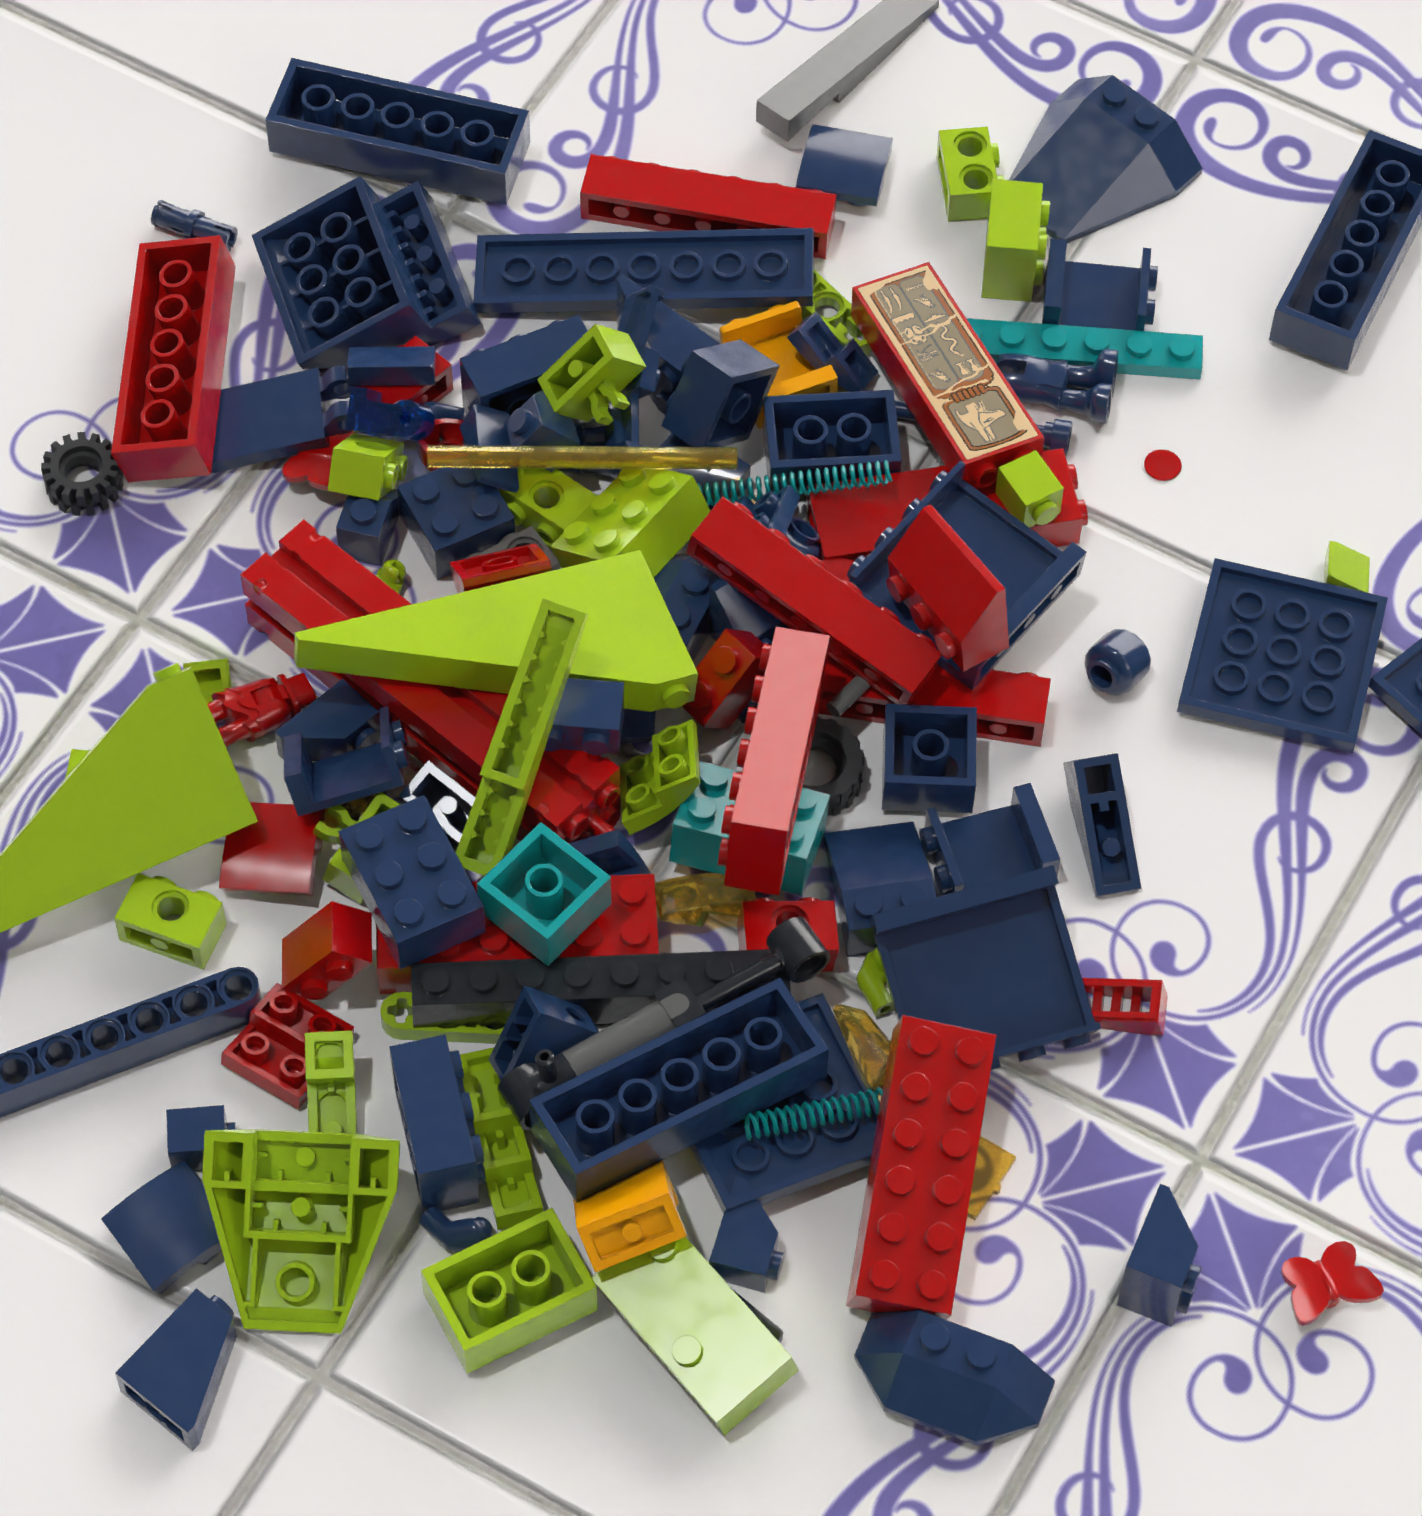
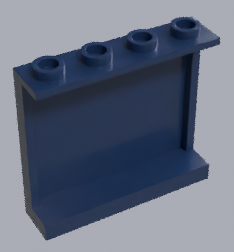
(1019, 558)
(989, 964)

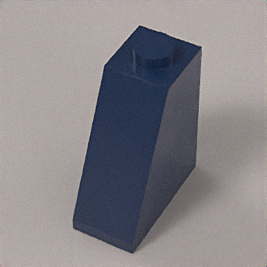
(182, 1366)

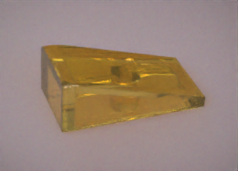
(866, 1044)

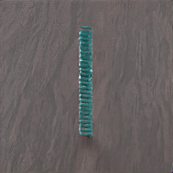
(819, 487)
(792, 1112)

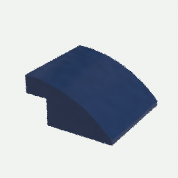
(364, 274)

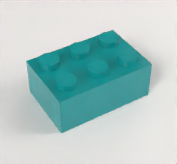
(699, 823)

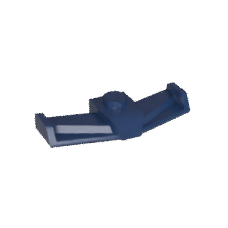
(636, 322)

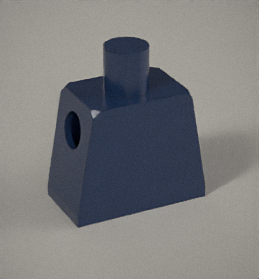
(538, 1024)

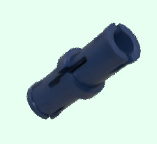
(191, 223)

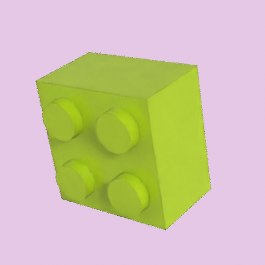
(1015, 240)

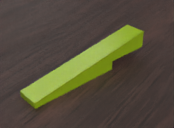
(521, 737)

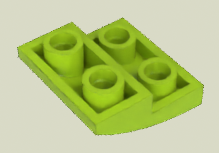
(660, 779)

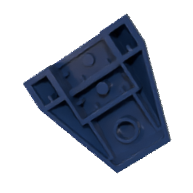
(1104, 157)

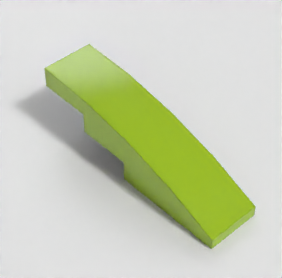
(503, 1142)

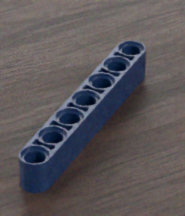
(132, 1045)

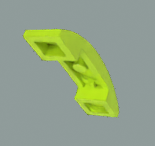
(331, 1082)

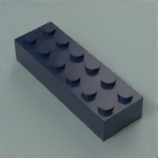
(398, 130)
(1353, 253)
(678, 1089)

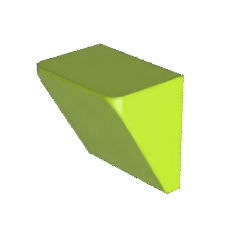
(1346, 567)
(211, 676)

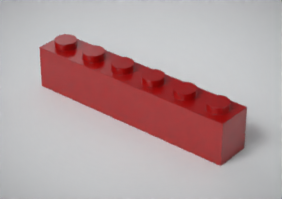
(686, 200)
(813, 600)
(1007, 703)

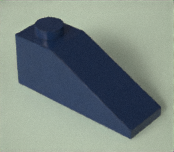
(1103, 823)

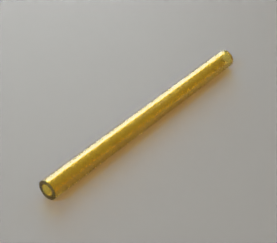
(582, 457)

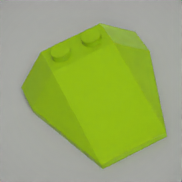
(298, 1220)

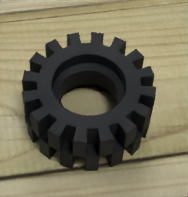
(87, 493)

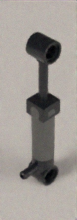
(793, 951)

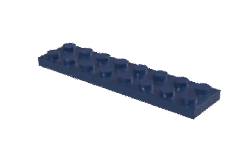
(692, 267)

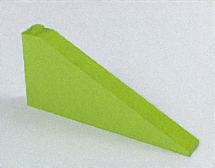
(482, 634)
(132, 802)

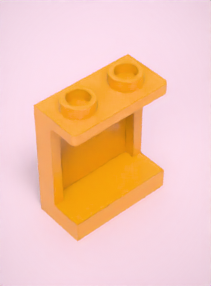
(768, 335)
(629, 1217)

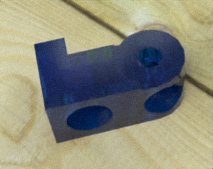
(399, 420)

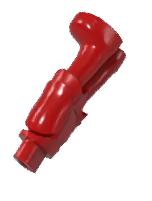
(259, 706)

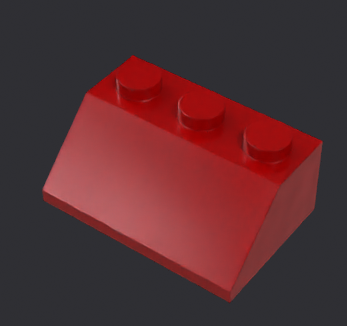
(949, 591)

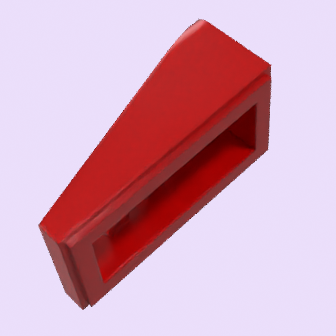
(1138, 991)

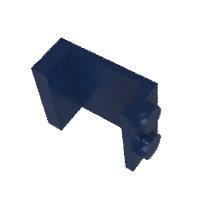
(1098, 292)
(347, 775)
(989, 843)

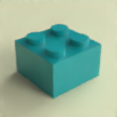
(544, 893)

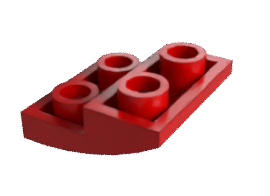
(272, 853)
(273, 1043)

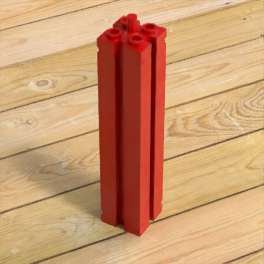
(320, 584)

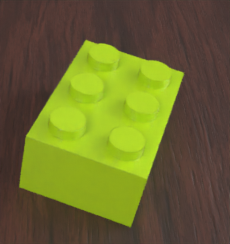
(635, 512)
(509, 1290)

